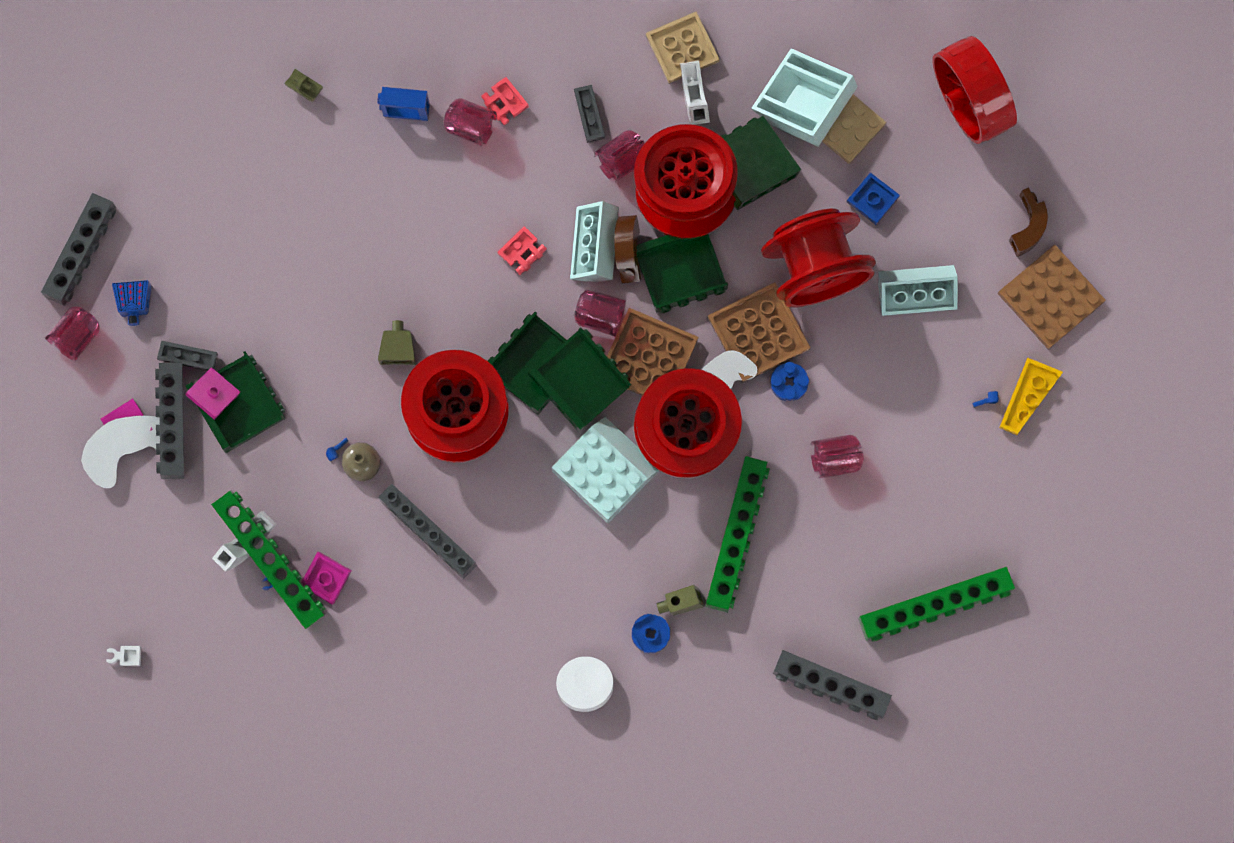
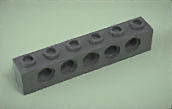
(94, 206)
(172, 372)
(427, 531)
(861, 690)

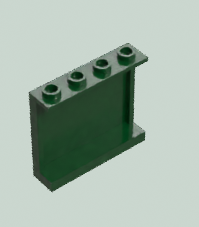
(760, 160)
(680, 271)
(521, 354)
(580, 379)
(250, 411)

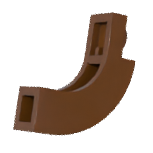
(1029, 237)
(625, 242)

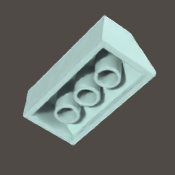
(594, 242)
(918, 290)

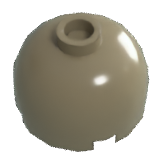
(361, 461)

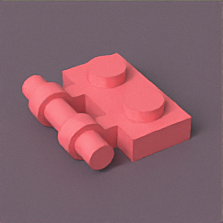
(509, 97)
(518, 246)

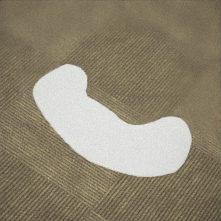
(727, 368)
(115, 440)

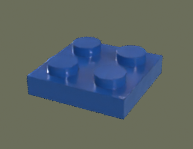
(873, 198)

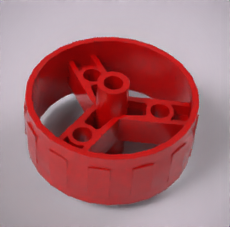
(974, 89)

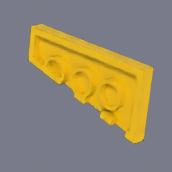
(1029, 392)

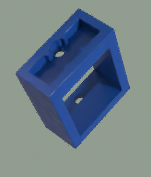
(404, 103)

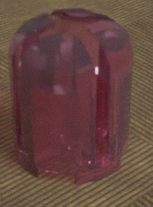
(469, 121)
(620, 155)
(599, 312)
(74, 332)
(837, 456)

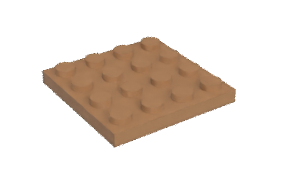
(1051, 296)
(760, 330)
(649, 349)

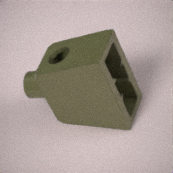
(396, 346)
(689, 600)

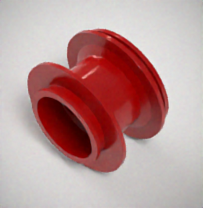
(664, 162)
(818, 257)
(455, 371)
(711, 397)

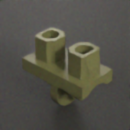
(303, 85)

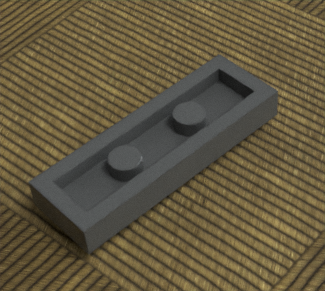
(589, 113)
(188, 355)

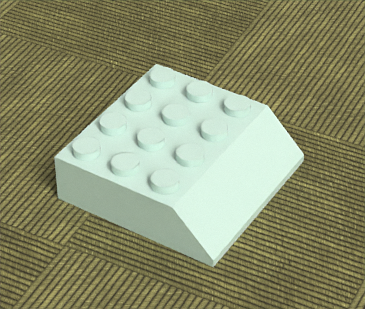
(805, 97)
(604, 469)

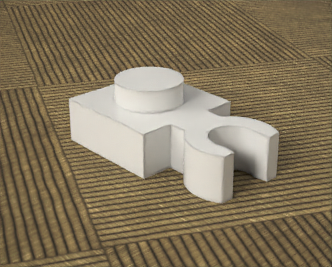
(127, 656)

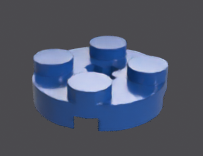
(789, 392)
(648, 644)

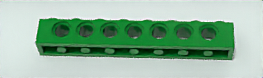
(750, 467)
(223, 507)
(1000, 577)

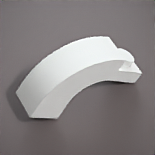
(693, 93)
(233, 553)

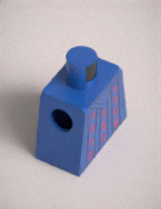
(132, 299)

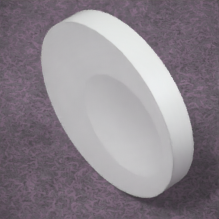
(584, 684)

